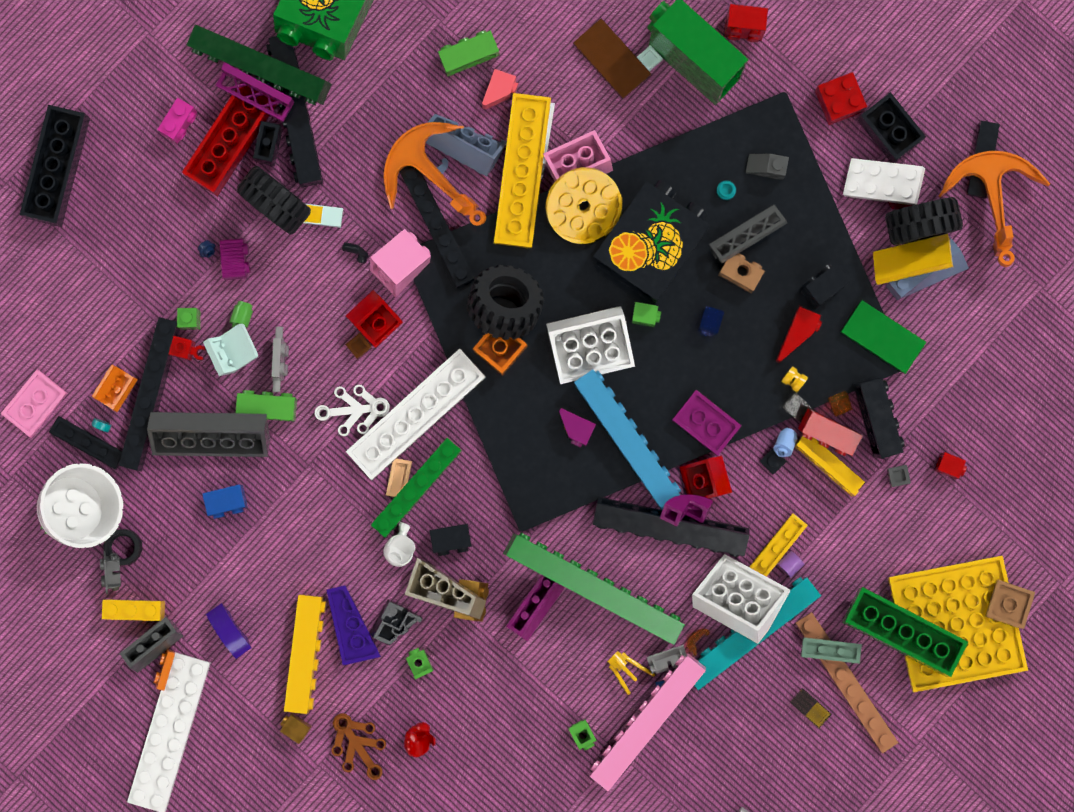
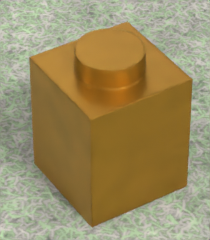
(295, 728)

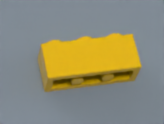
(133, 610)

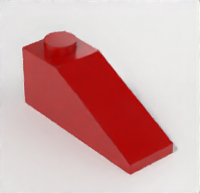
(801, 328)

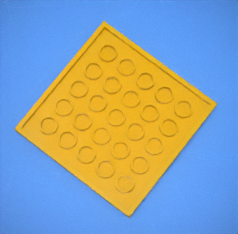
(958, 601)

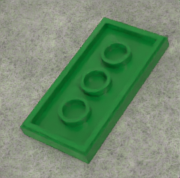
(883, 337)

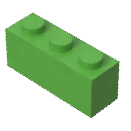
(468, 52)
(276, 407)

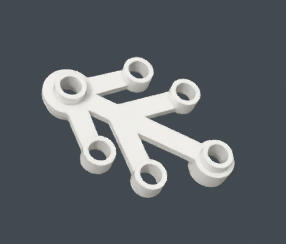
(355, 409)

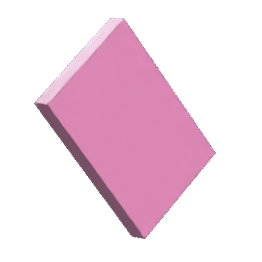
(34, 403)

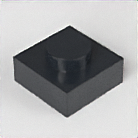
(772, 461)

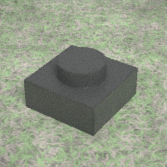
(898, 476)

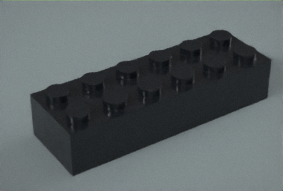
(54, 165)

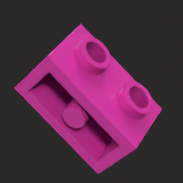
(177, 120)

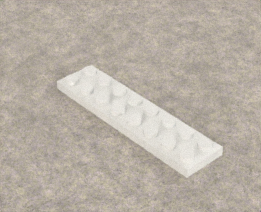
(415, 414)
(169, 733)

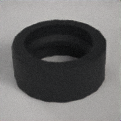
(133, 536)

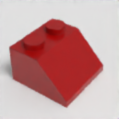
(374, 318)
(706, 478)

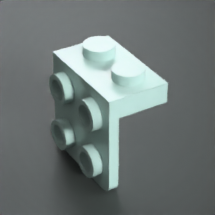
(231, 350)

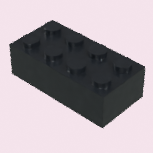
(878, 417)

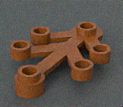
(356, 743)

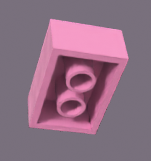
(578, 153)

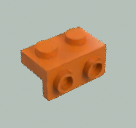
(114, 388)

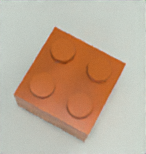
(499, 352)

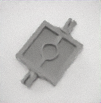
(280, 351)

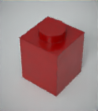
(951, 465)

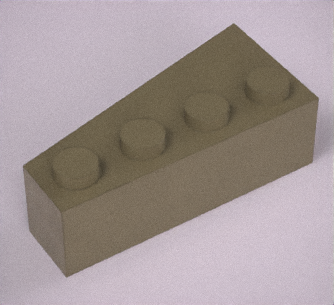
(439, 589)

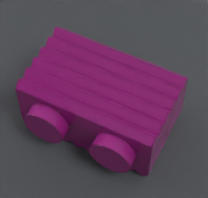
(234, 259)

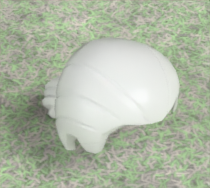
(399, 548)

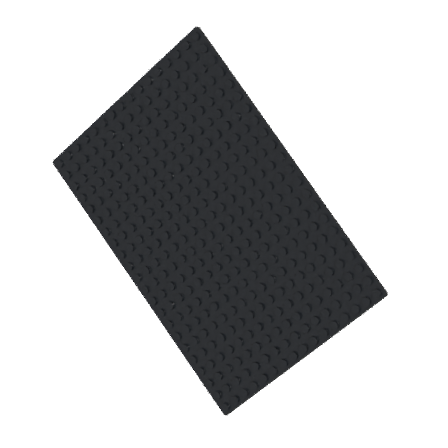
(672, 360)

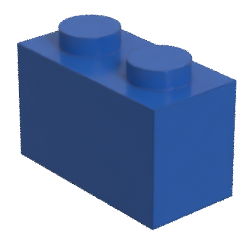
(224, 501)

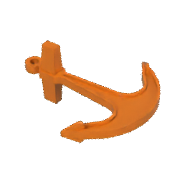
(410, 151)
(990, 168)

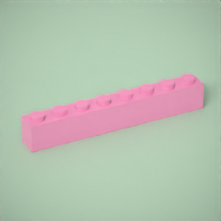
(647, 722)

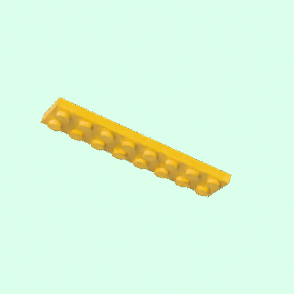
(522, 170)

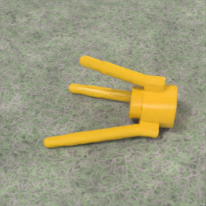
(618, 662)

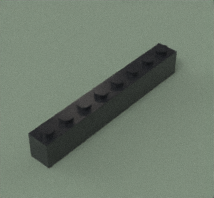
(298, 123)
(149, 394)
(646, 522)

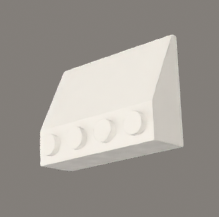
(589, 343)
(740, 598)

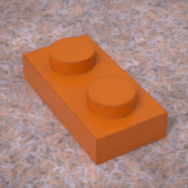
(161, 677)

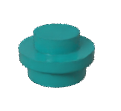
(726, 190)

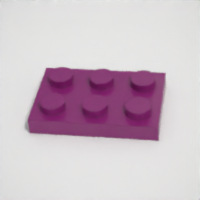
(706, 423)

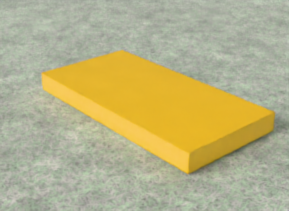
(912, 259)

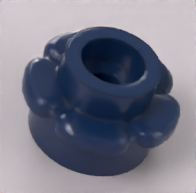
(206, 249)

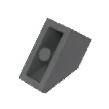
(767, 165)

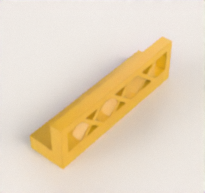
(830, 465)

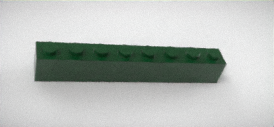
(260, 65)

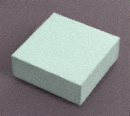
(650, 58)

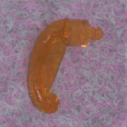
(694, 638)

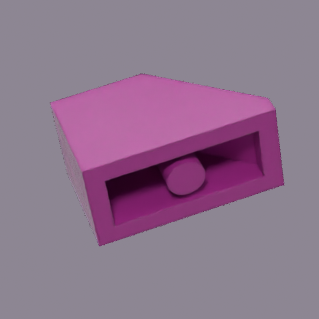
(577, 428)

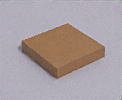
(1010, 604)

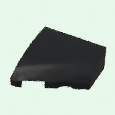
(393, 622)

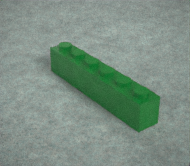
(416, 488)

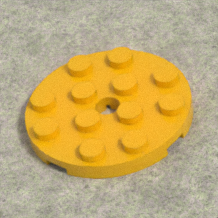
(570, 191)

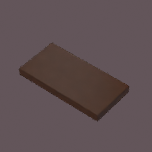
(612, 58)

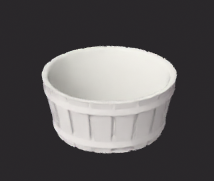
(80, 506)

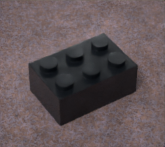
(891, 128)

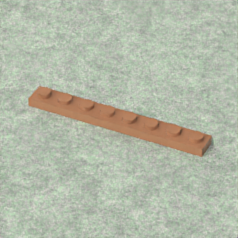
(851, 689)

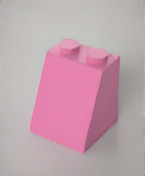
(399, 262)

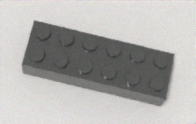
(208, 434)

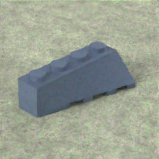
(467, 146)
(908, 286)

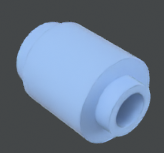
(785, 442)

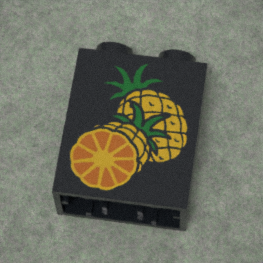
(652, 241)

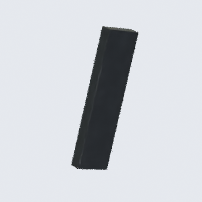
(986, 141)
(86, 442)

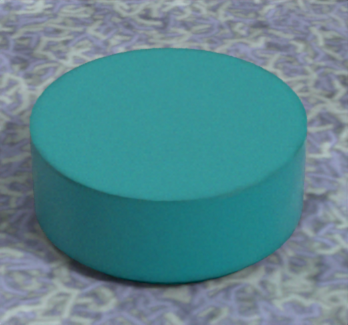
(101, 425)

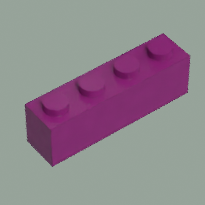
(535, 607)

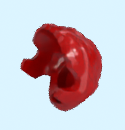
(418, 740)

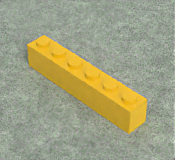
(303, 654)

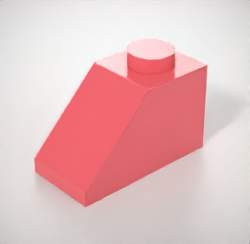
(499, 88)

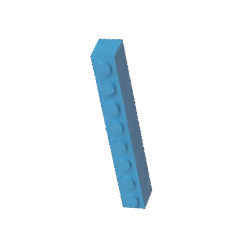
(626, 438)

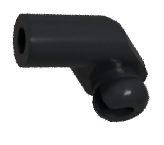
(356, 249)

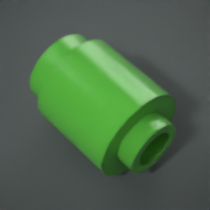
(241, 314)

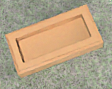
(398, 476)

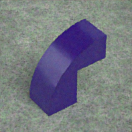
(228, 631)

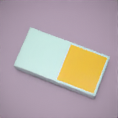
(324, 216)

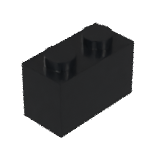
(268, 143)
(450, 539)

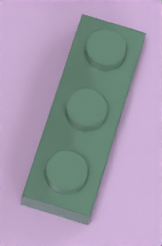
(831, 650)

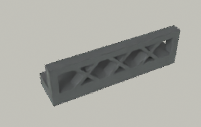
(746, 231)

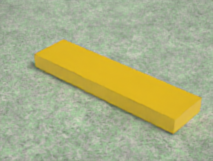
(778, 545)

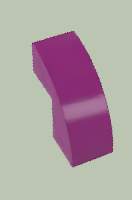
(690, 505)

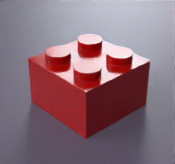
(746, 22)
(840, 98)

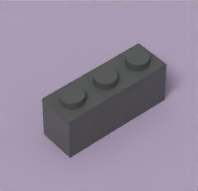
(151, 644)

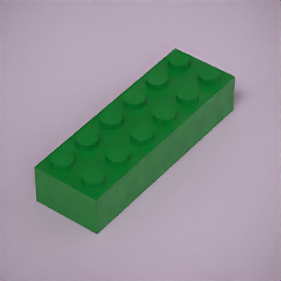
(905, 632)

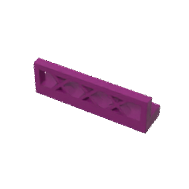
(254, 84)

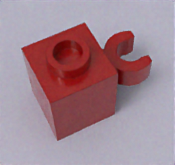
(185, 349)

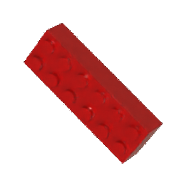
(226, 142)

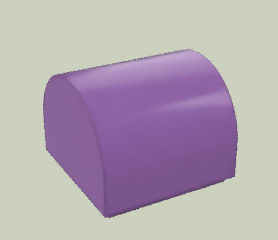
(790, 564)

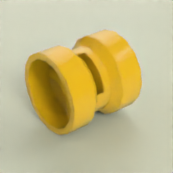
(799, 379)

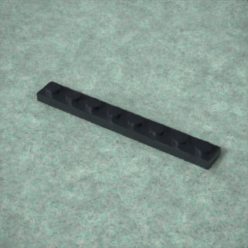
(437, 226)

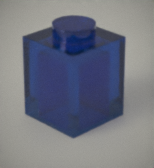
(710, 321)

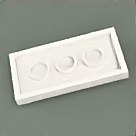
(884, 181)

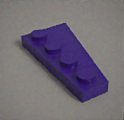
(351, 632)

